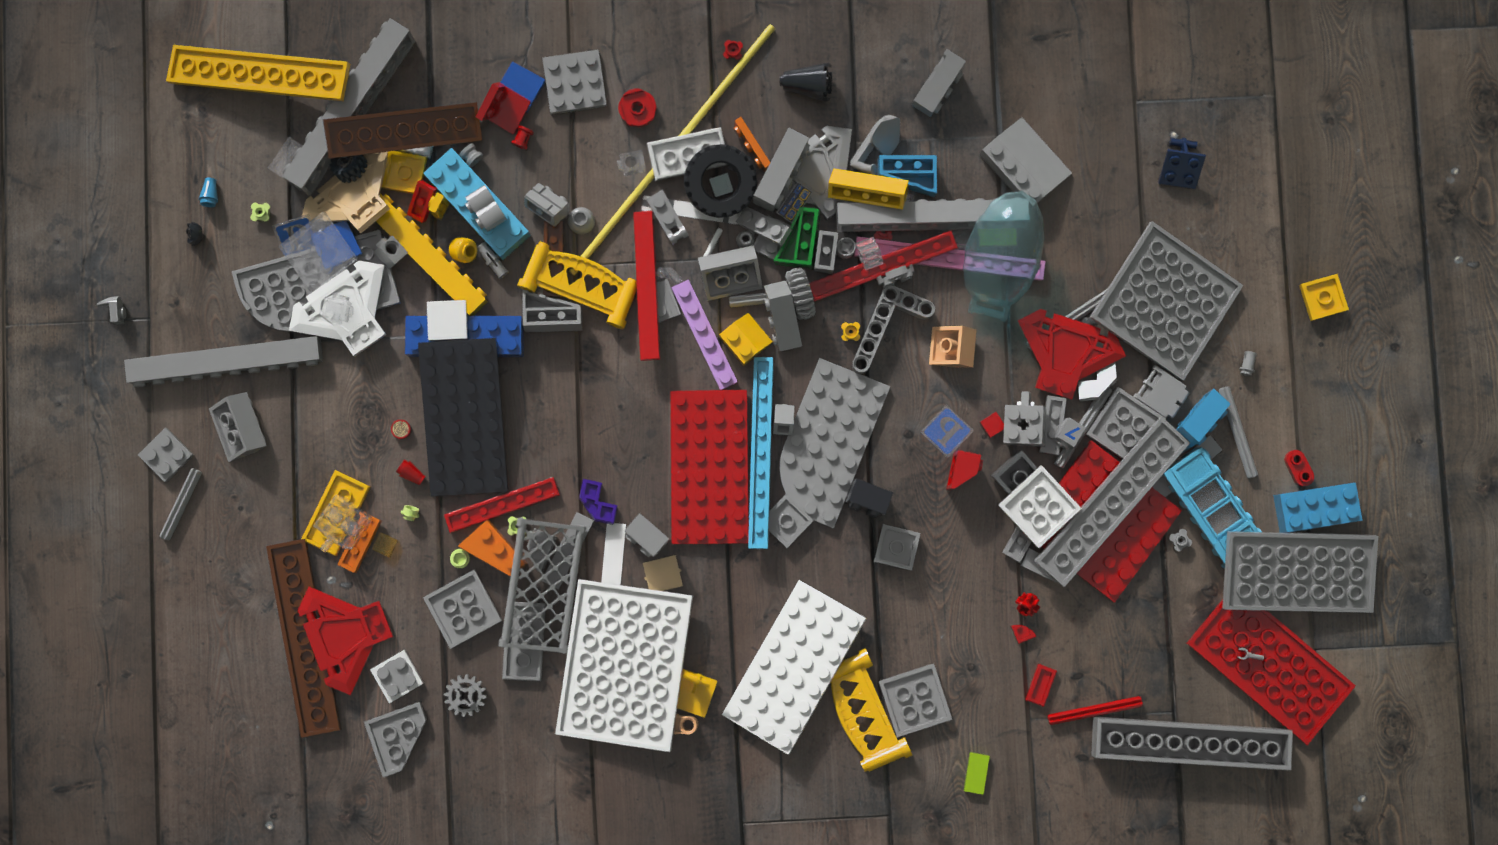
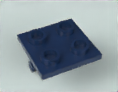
(1182, 167)

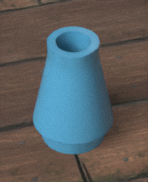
(208, 195)

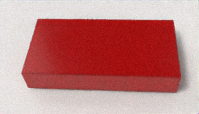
(1041, 685)

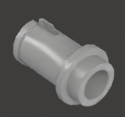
(1248, 363)

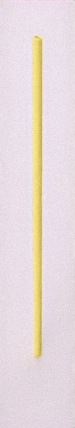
(688, 129)

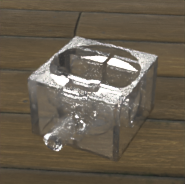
(342, 523)

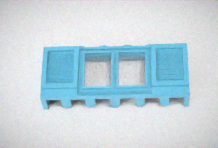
(1208, 499)

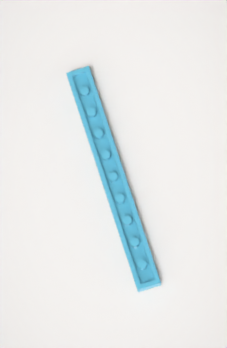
(761, 453)

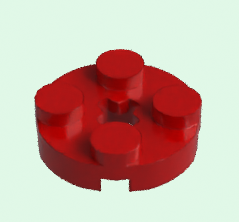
(643, 99)

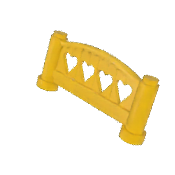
(539, 275)
(888, 748)

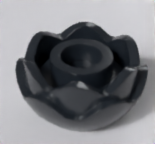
(194, 233)

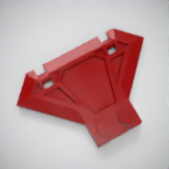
(1067, 350)
(342, 635)

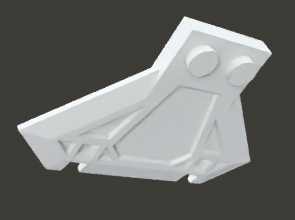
(362, 328)

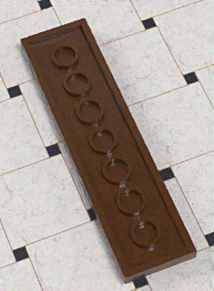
(402, 130)

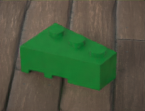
(801, 243)

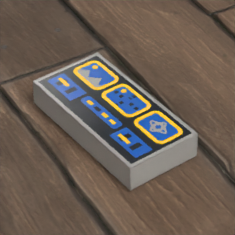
(796, 198)

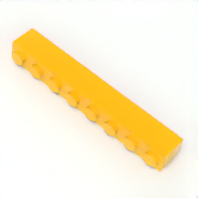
(431, 259)

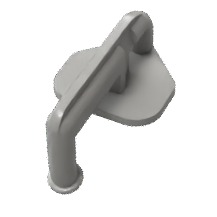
(884, 137)

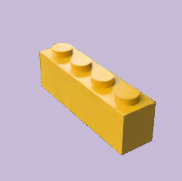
(868, 188)

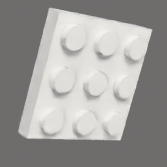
(1039, 506)

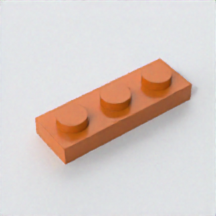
(751, 144)
(353, 558)

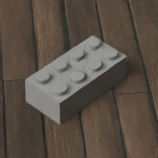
(780, 170)

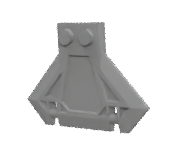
(819, 164)

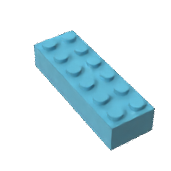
(456, 181)

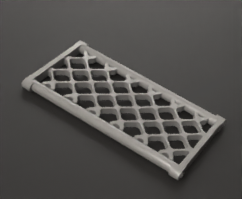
(563, 647)

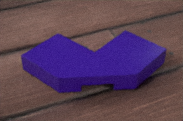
(598, 510)

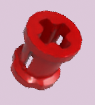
(522, 137)

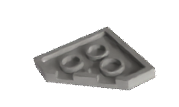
(395, 736)

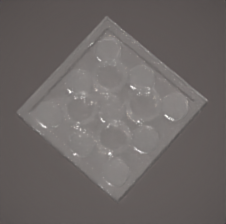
(317, 252)

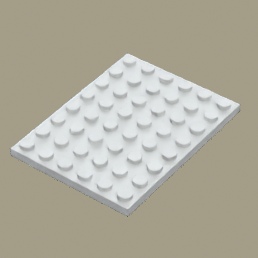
(624, 665)

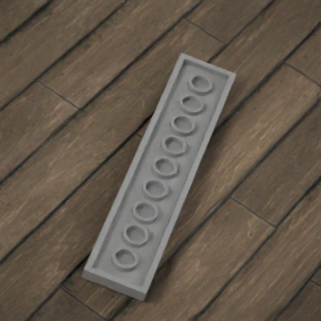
(1112, 501)

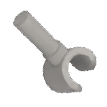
(1250, 655)

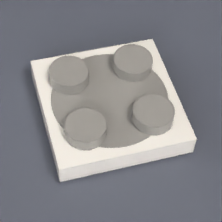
(397, 676)

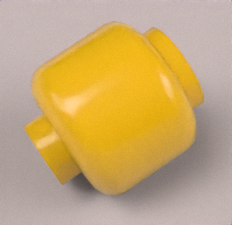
(463, 249)

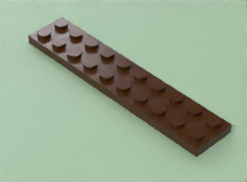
(312, 697)

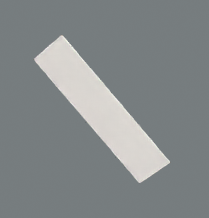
(613, 553)

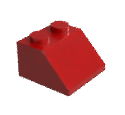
(963, 467)

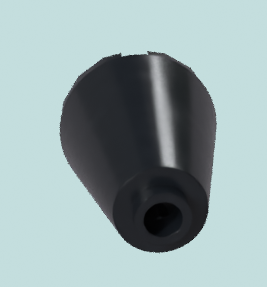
(809, 81)

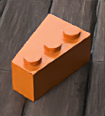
(491, 547)

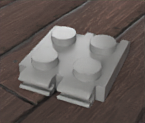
(1162, 393)

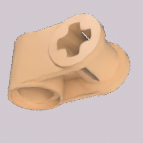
(679, 727)

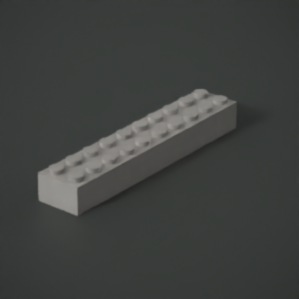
(362, 90)
(1192, 743)

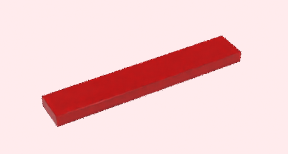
(501, 505)

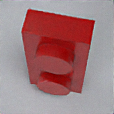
(419, 204)

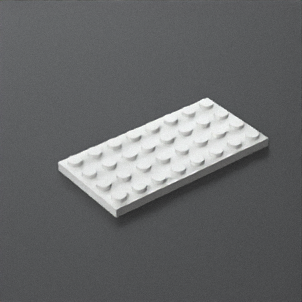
(794, 667)

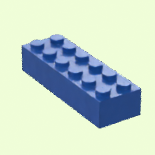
(506, 329)

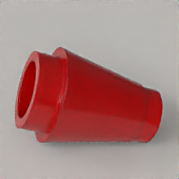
(410, 472)

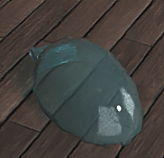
(1003, 253)

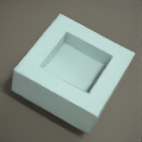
(721, 185)

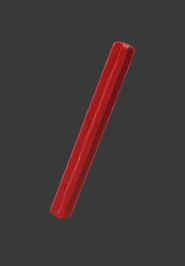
(1095, 710)

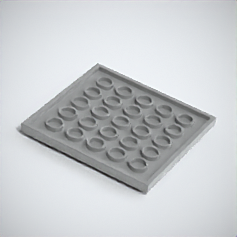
(1166, 301)

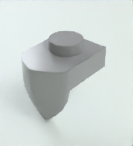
(116, 308)

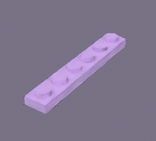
(704, 335)

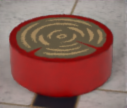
(401, 429)

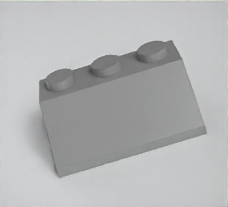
(730, 273)
(237, 426)

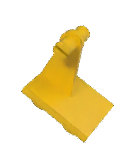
(695, 693)

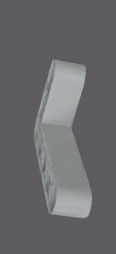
(882, 322)

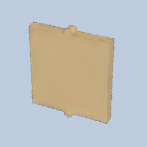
(663, 574)

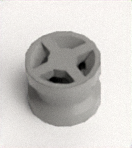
(471, 155)

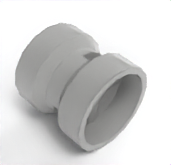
(845, 244)

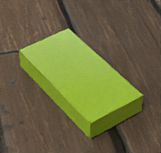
(976, 773)

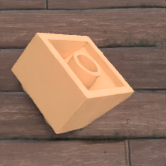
(952, 346)

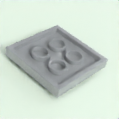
(574, 82)
(1122, 423)
(462, 609)
(915, 700)

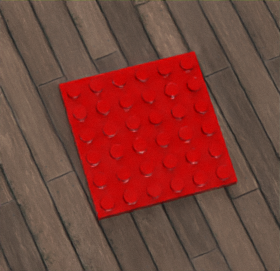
(1133, 539)

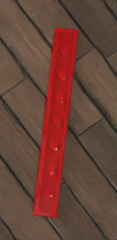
(905, 256)
(646, 286)

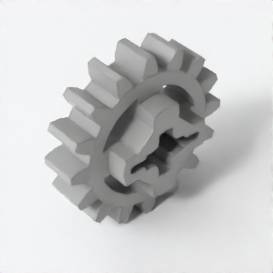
(458, 701)

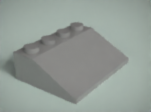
(1025, 161)

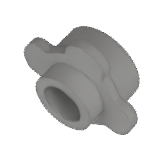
(1185, 540)

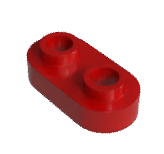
(1297, 469)

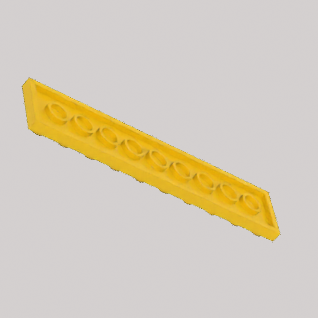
(258, 72)

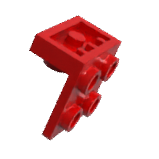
(503, 107)

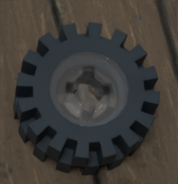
(348, 167)

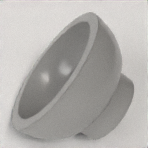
(581, 220)

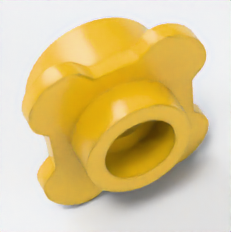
(853, 336)

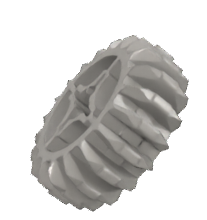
(801, 293)

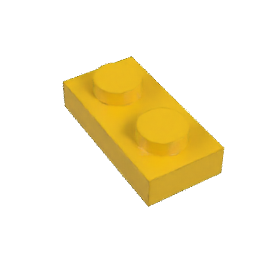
(438, 205)

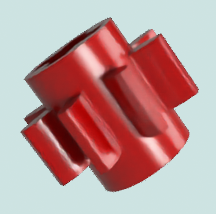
(1027, 604)

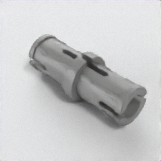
(500, 270)

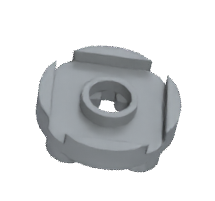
(894, 275)

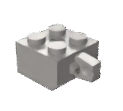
(1025, 412)

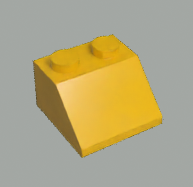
(745, 339)

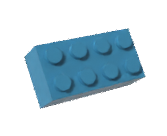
(1317, 507)

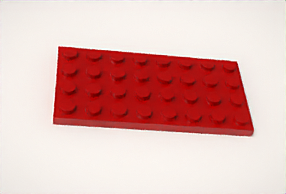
(709, 467)
(1290, 681)

